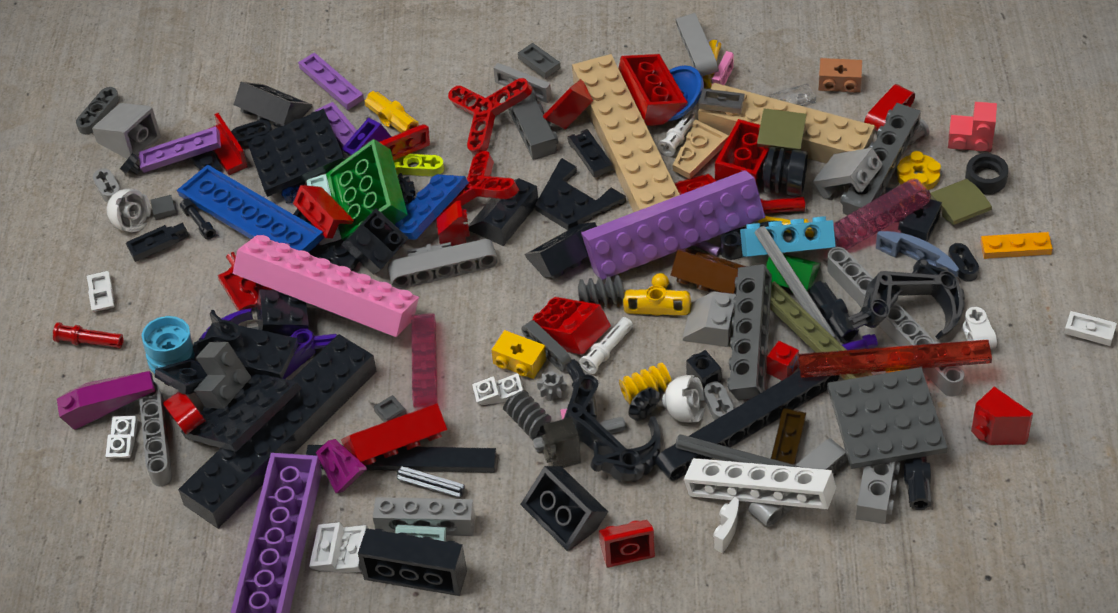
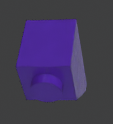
(367, 132)

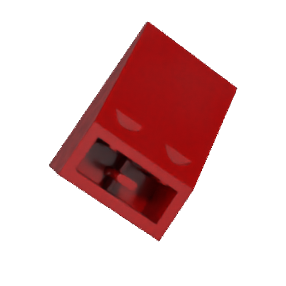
(573, 323)

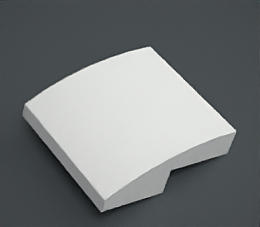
(337, 548)

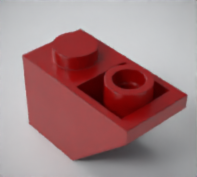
(452, 226)

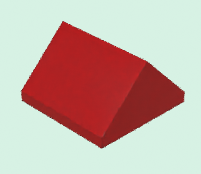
(569, 105)

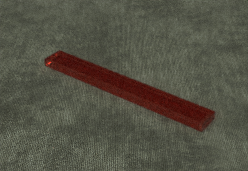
(894, 358)

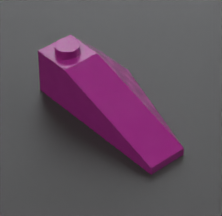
(102, 397)

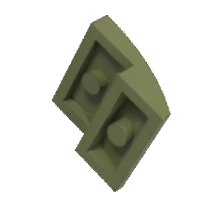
(781, 129)
(961, 201)

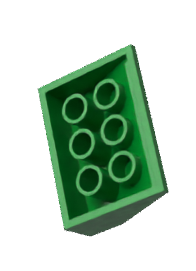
(366, 183)

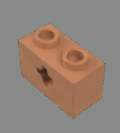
(840, 75)

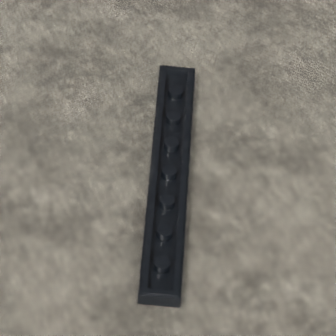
(432, 459)

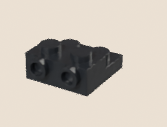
(182, 375)

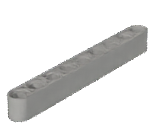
(897, 324)

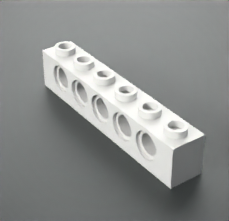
(760, 483)

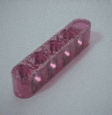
(880, 213)
(424, 360)

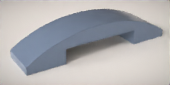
(914, 247)

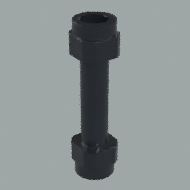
(205, 228)

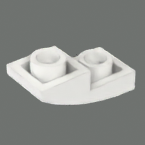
(493, 392)
(122, 437)
(728, 525)

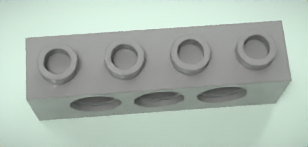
(876, 507)
(454, 514)

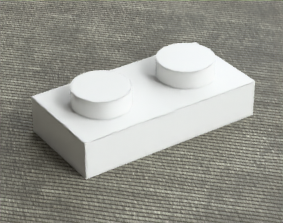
(1090, 328)

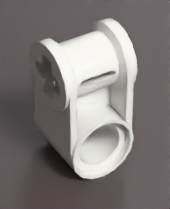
(978, 327)

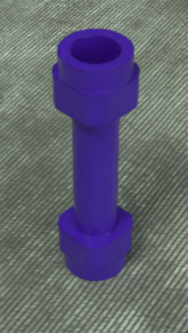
(868, 341)

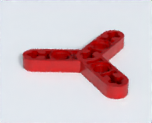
(492, 106)
(483, 184)

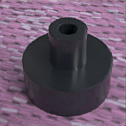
(130, 164)

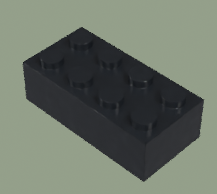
(412, 561)

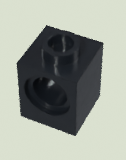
(704, 367)

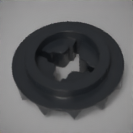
(643, 404)

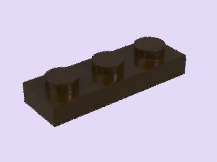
(789, 436)

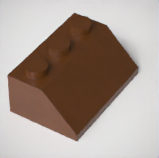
(705, 271)

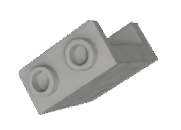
(848, 167)

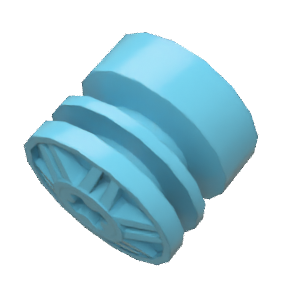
(167, 342)

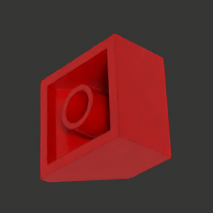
(1001, 420)
(627, 543)

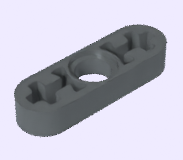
(106, 100)
(554, 352)

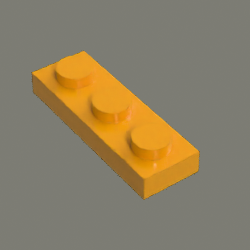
(1016, 245)

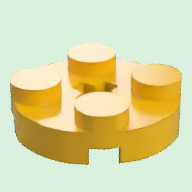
(918, 162)

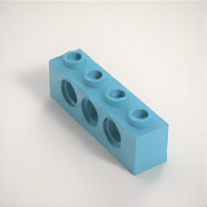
(822, 238)

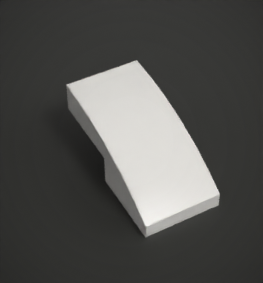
(100, 291)

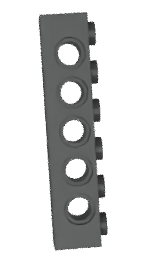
(907, 121)
(752, 295)

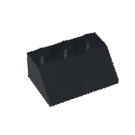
(270, 103)
(503, 217)
(560, 252)
(563, 507)

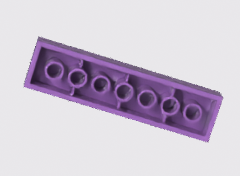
(673, 224)
(278, 535)

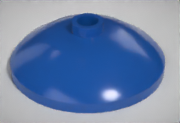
(691, 86)

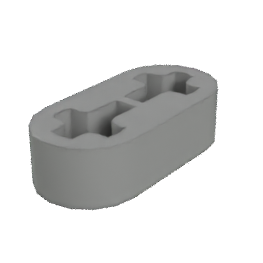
(103, 187)
(713, 403)

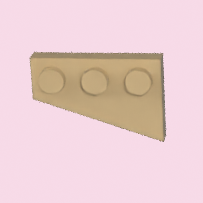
(699, 149)

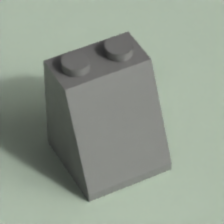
(127, 129)

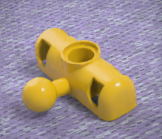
(656, 299)

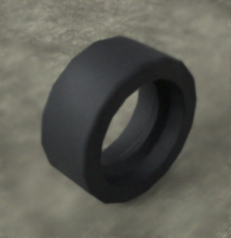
(987, 161)

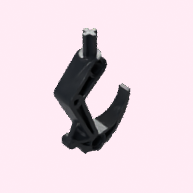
(924, 280)
(608, 451)

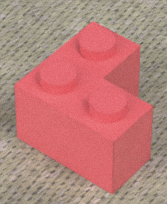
(974, 132)

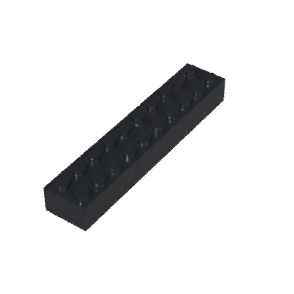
(234, 477)

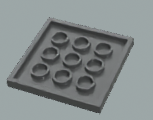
(886, 418)

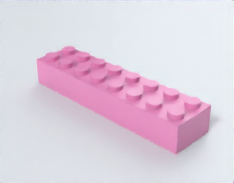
(325, 285)

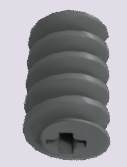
(601, 290)
(527, 414)

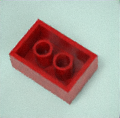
(742, 153)

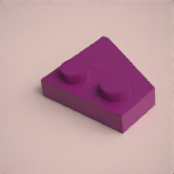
(339, 465)

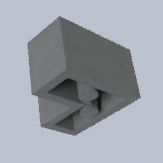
(224, 375)

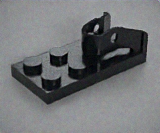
(257, 349)

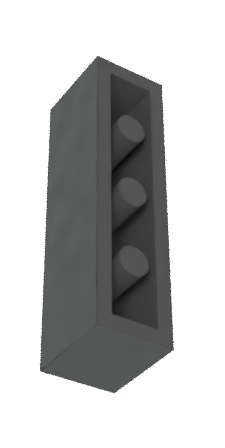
(533, 127)

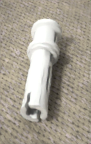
(674, 142)
(601, 351)

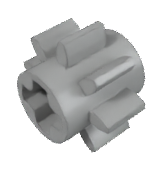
(551, 385)

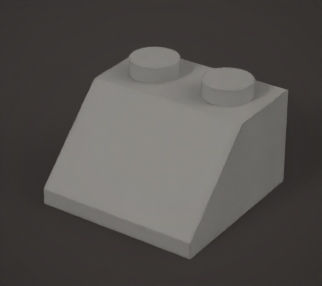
(710, 319)

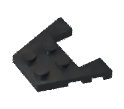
(569, 205)

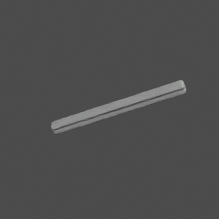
(791, 278)

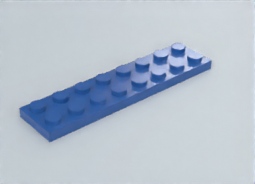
(247, 210)

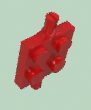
(240, 290)

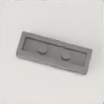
(505, 75)

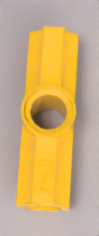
(390, 112)

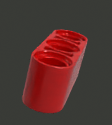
(896, 94)
(183, 412)

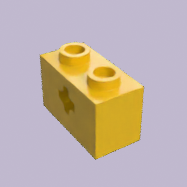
(518, 354)

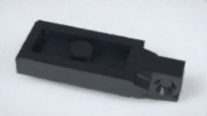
(156, 241)

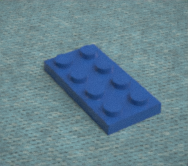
(430, 203)

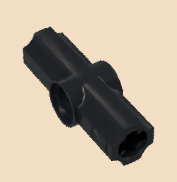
(833, 311)
(918, 479)

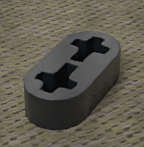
(967, 260)

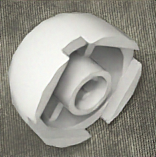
(128, 210)
(683, 399)

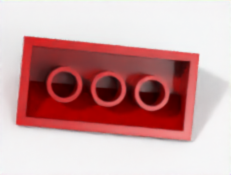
(652, 87)
(396, 433)

